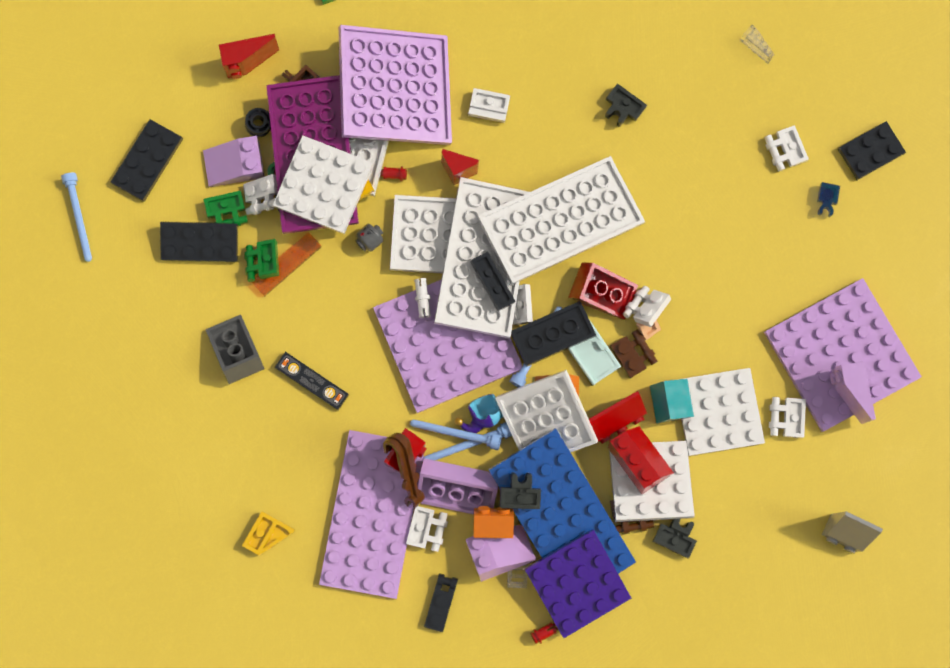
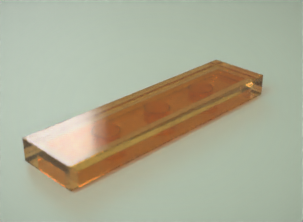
(289, 263)

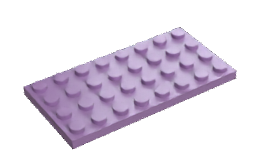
(368, 521)

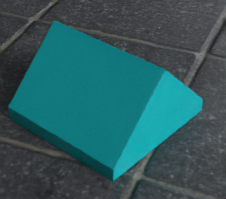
(671, 400)

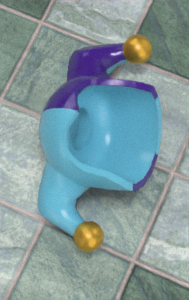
(484, 414)

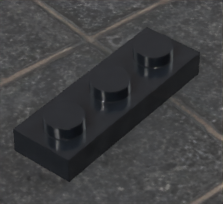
(492, 281)

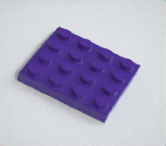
(578, 583)

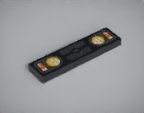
(311, 381)

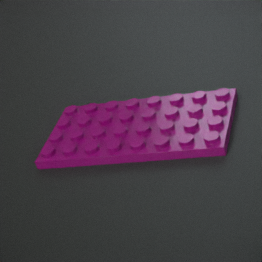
(307, 110)

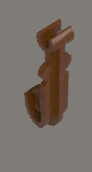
(406, 466)

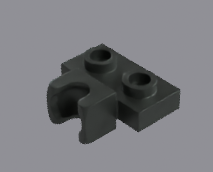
(624, 105)
(520, 494)
(676, 538)

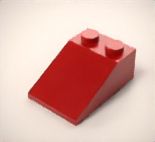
(247, 54)
(602, 290)

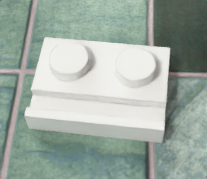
(489, 105)

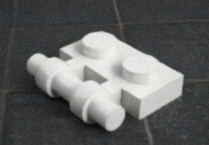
(791, 145)
(260, 189)
(651, 308)
(793, 417)
(421, 525)

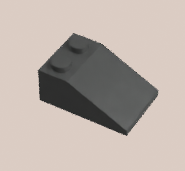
(234, 349)

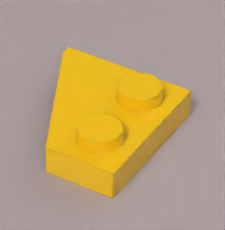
(266, 534)

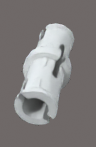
(422, 298)

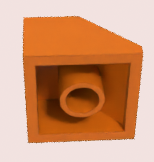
(493, 522)

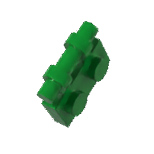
(224, 205)
(267, 260)

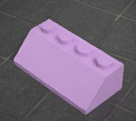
(456, 486)

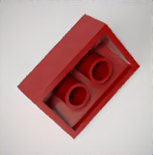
(618, 417)
(639, 459)

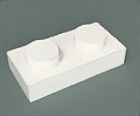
(523, 306)

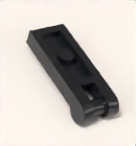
(440, 603)

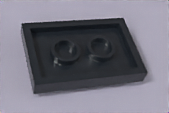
(871, 150)

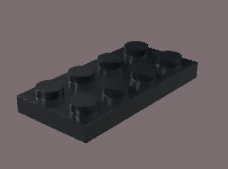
(146, 160)
(199, 241)
(553, 333)

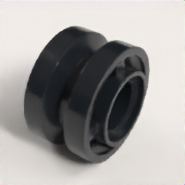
(258, 114)

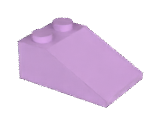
(234, 162)
(853, 387)
(500, 555)

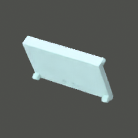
(593, 361)

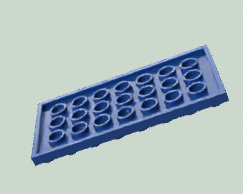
(567, 500)

